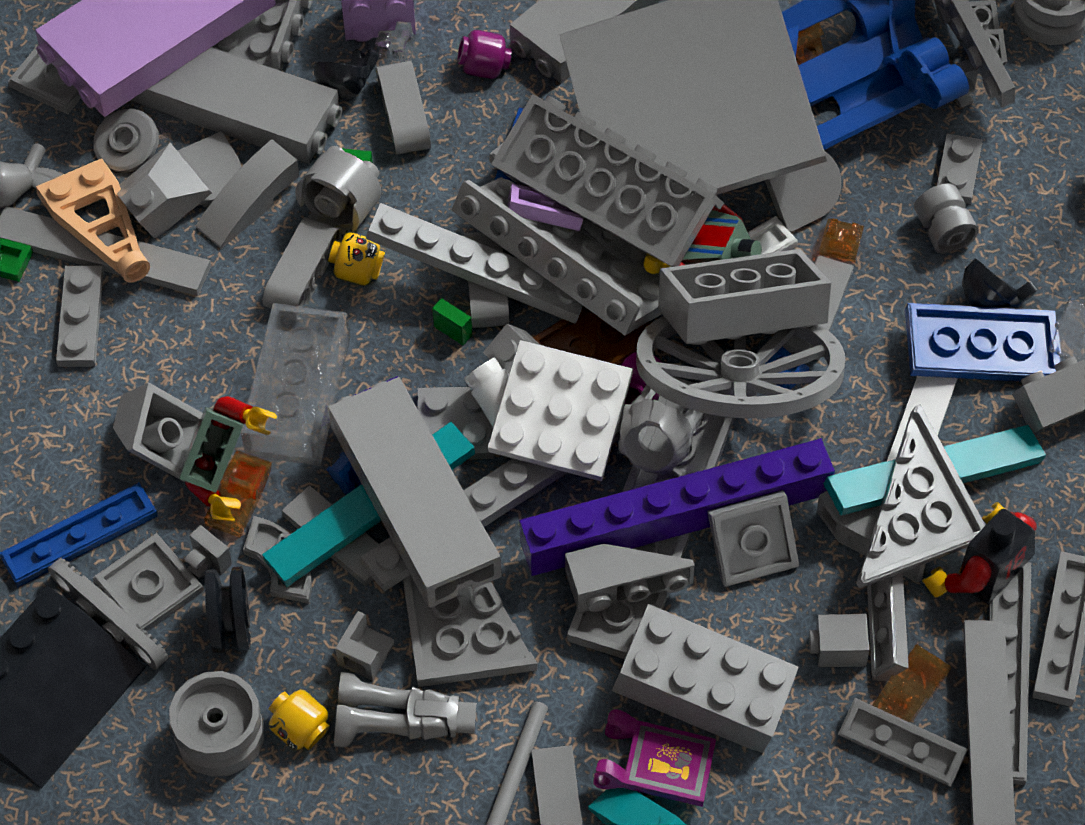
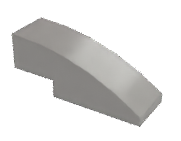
(248, 193)

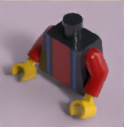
(990, 557)

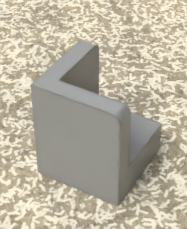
(363, 648)

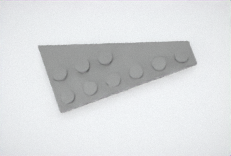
(464, 637)

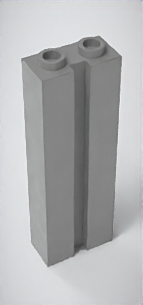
(538, 29)
(248, 102)
(414, 491)

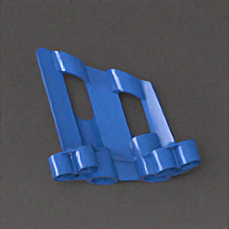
(878, 69)

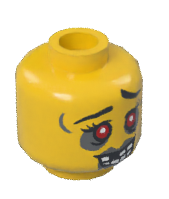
(356, 259)
(298, 719)

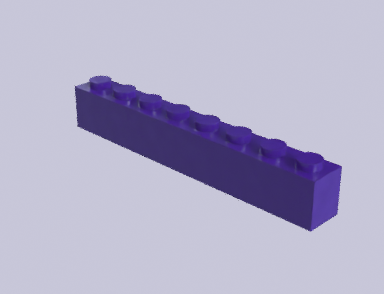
(672, 505)

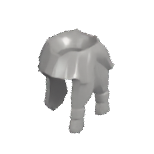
(677, 428)

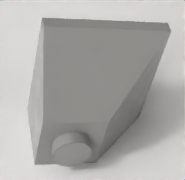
(162, 191)
(156, 427)

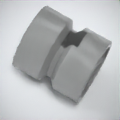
(944, 214)

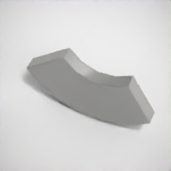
(260, 538)

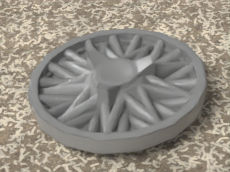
(126, 140)

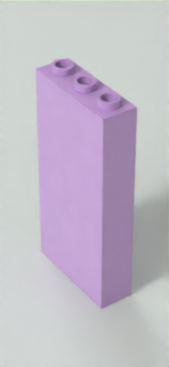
(129, 45)

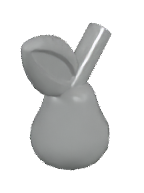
(18, 178)

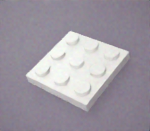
(560, 410)

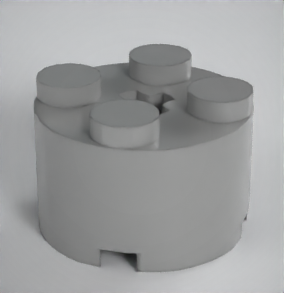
(335, 182)

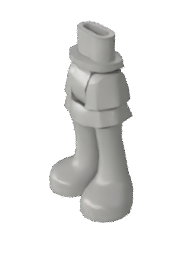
(426, 713)

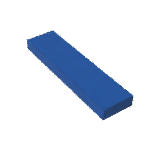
(78, 534)

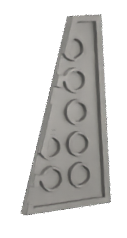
(976, 43)

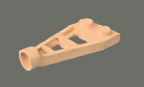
(83, 187)

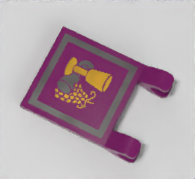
(659, 761)

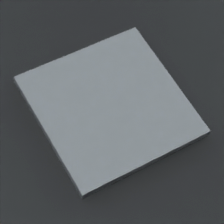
(699, 88)

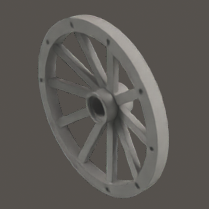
(742, 373)

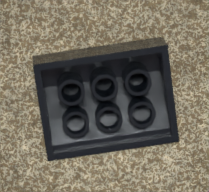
(56, 684)

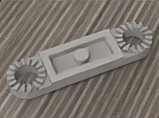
(107, 612)

